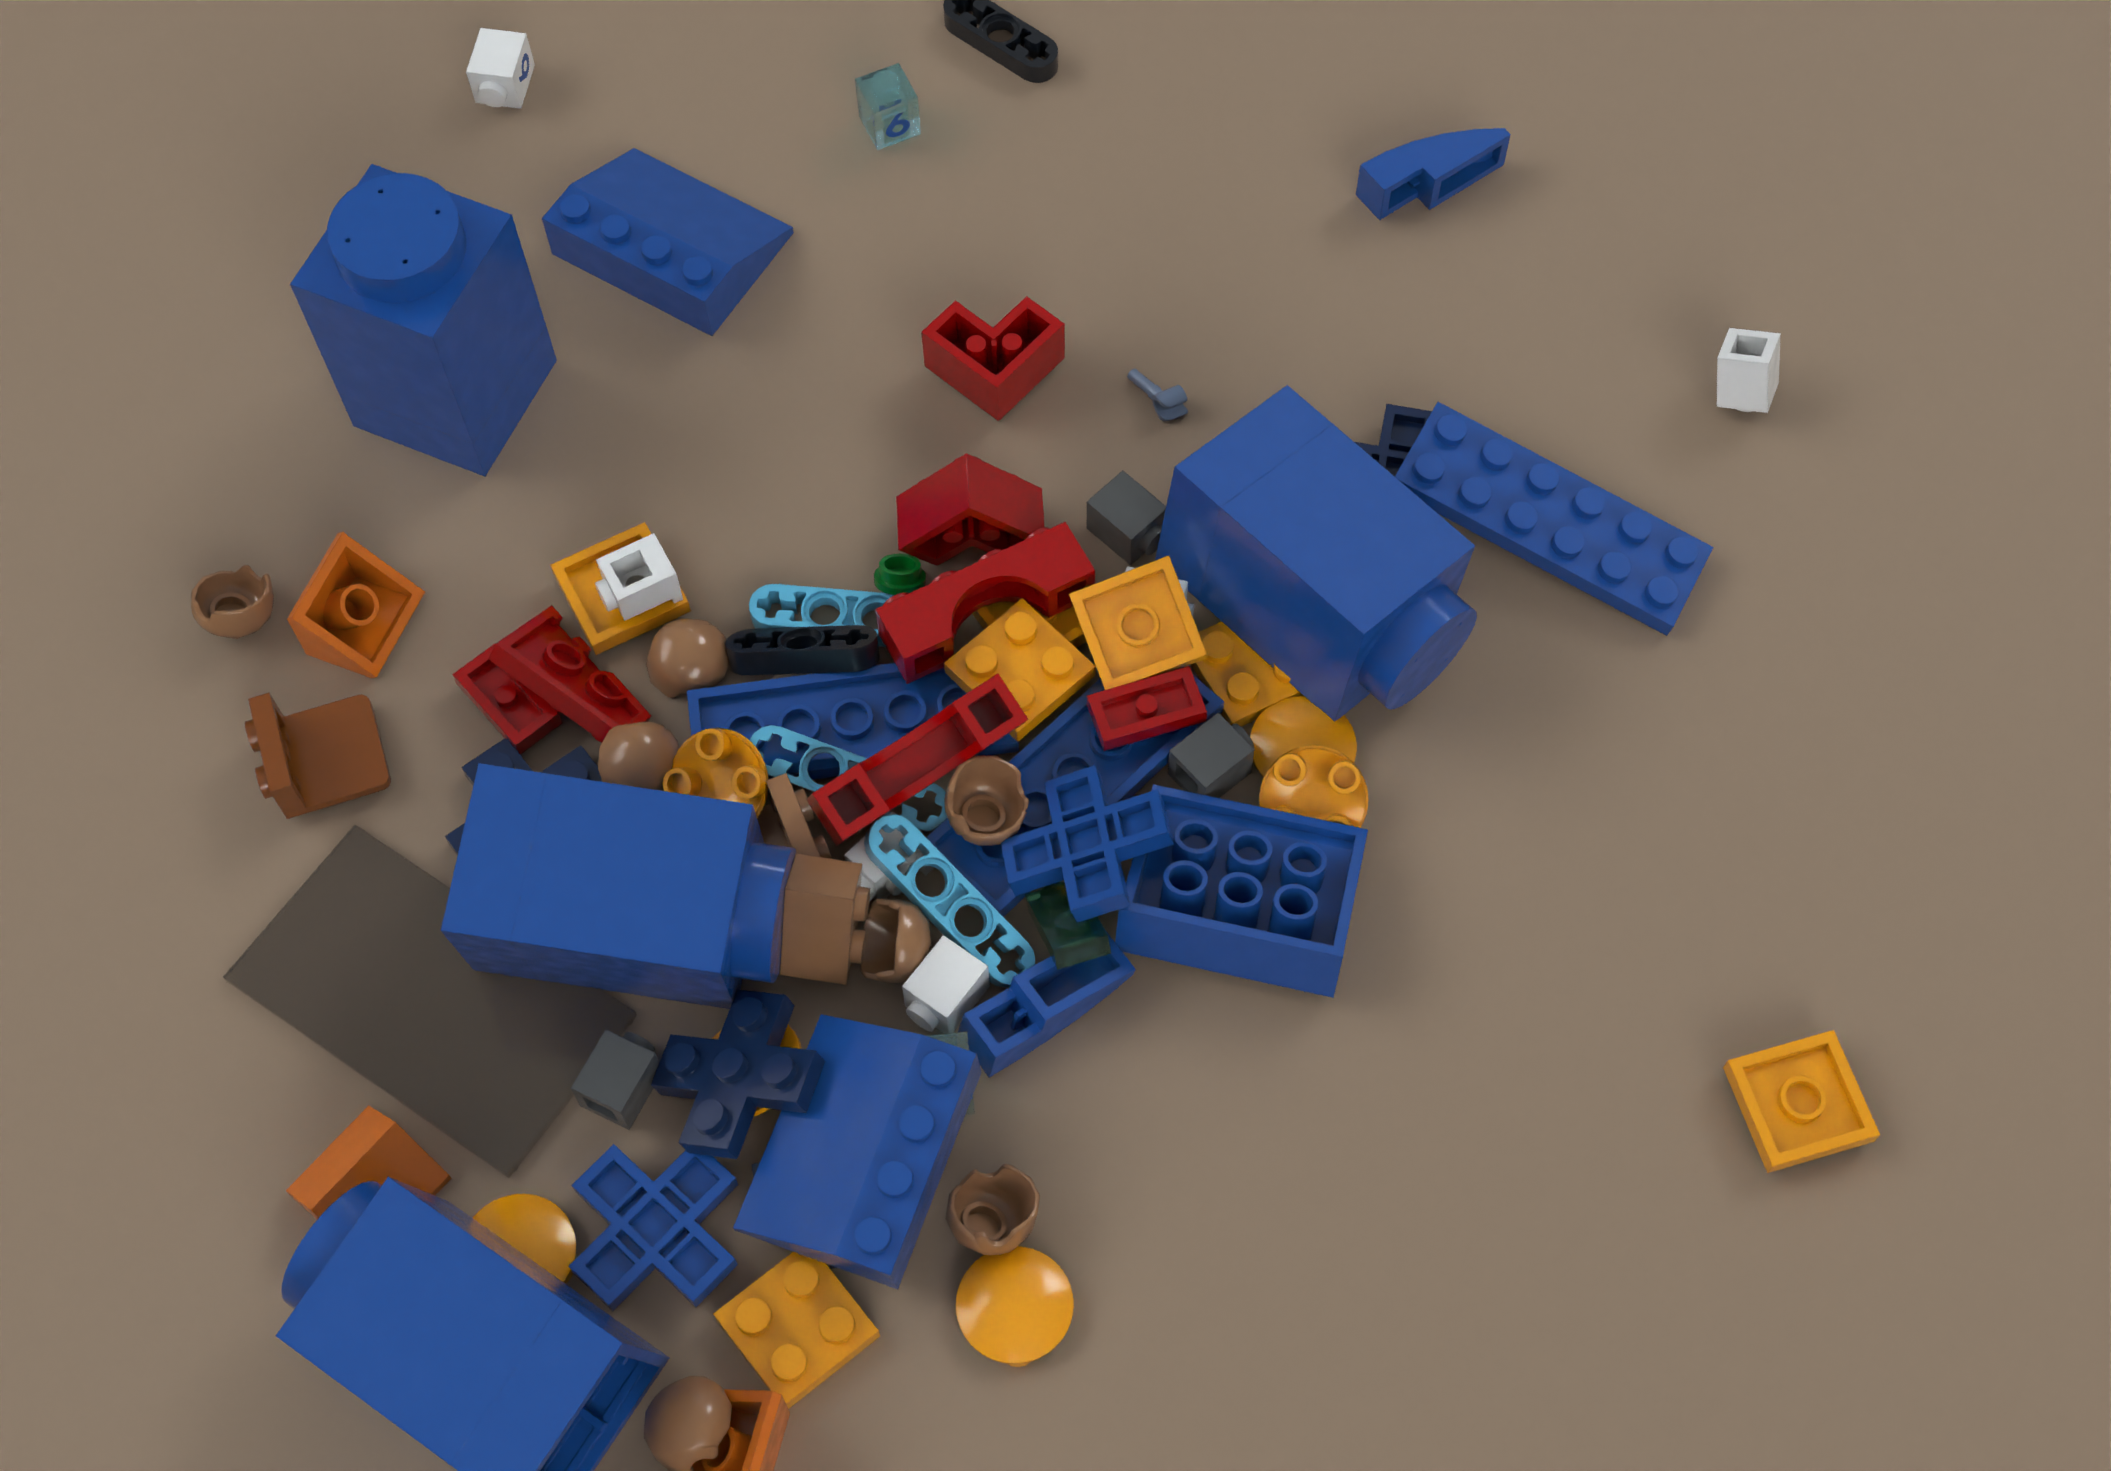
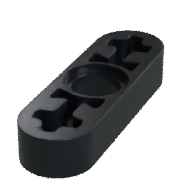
(1008, 53)
(802, 650)

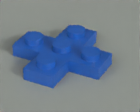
(1086, 843)
(653, 1226)

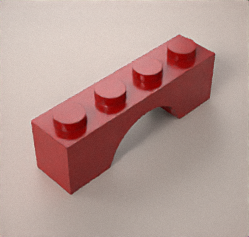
(923, 624)
(917, 759)

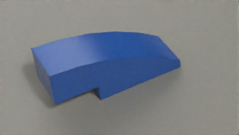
(1430, 169)
(1040, 1006)

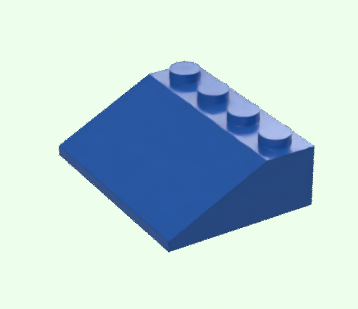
(664, 238)
(1245, 893)
(869, 1152)

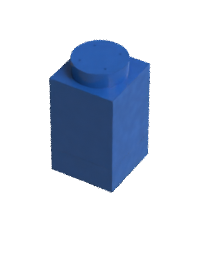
(426, 317)
(1318, 557)
(616, 888)
(461, 1335)

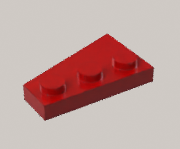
(564, 676)

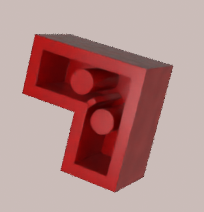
(995, 363)
(964, 508)

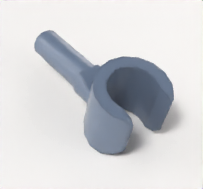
(1166, 403)

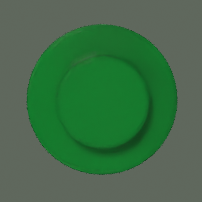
(899, 574)

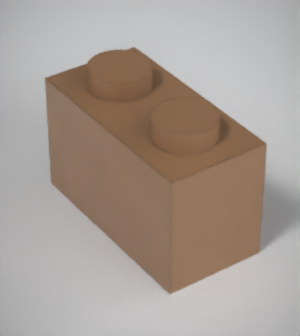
(822, 919)

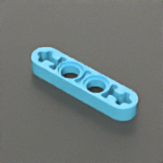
(851, 604)
(846, 761)
(956, 894)

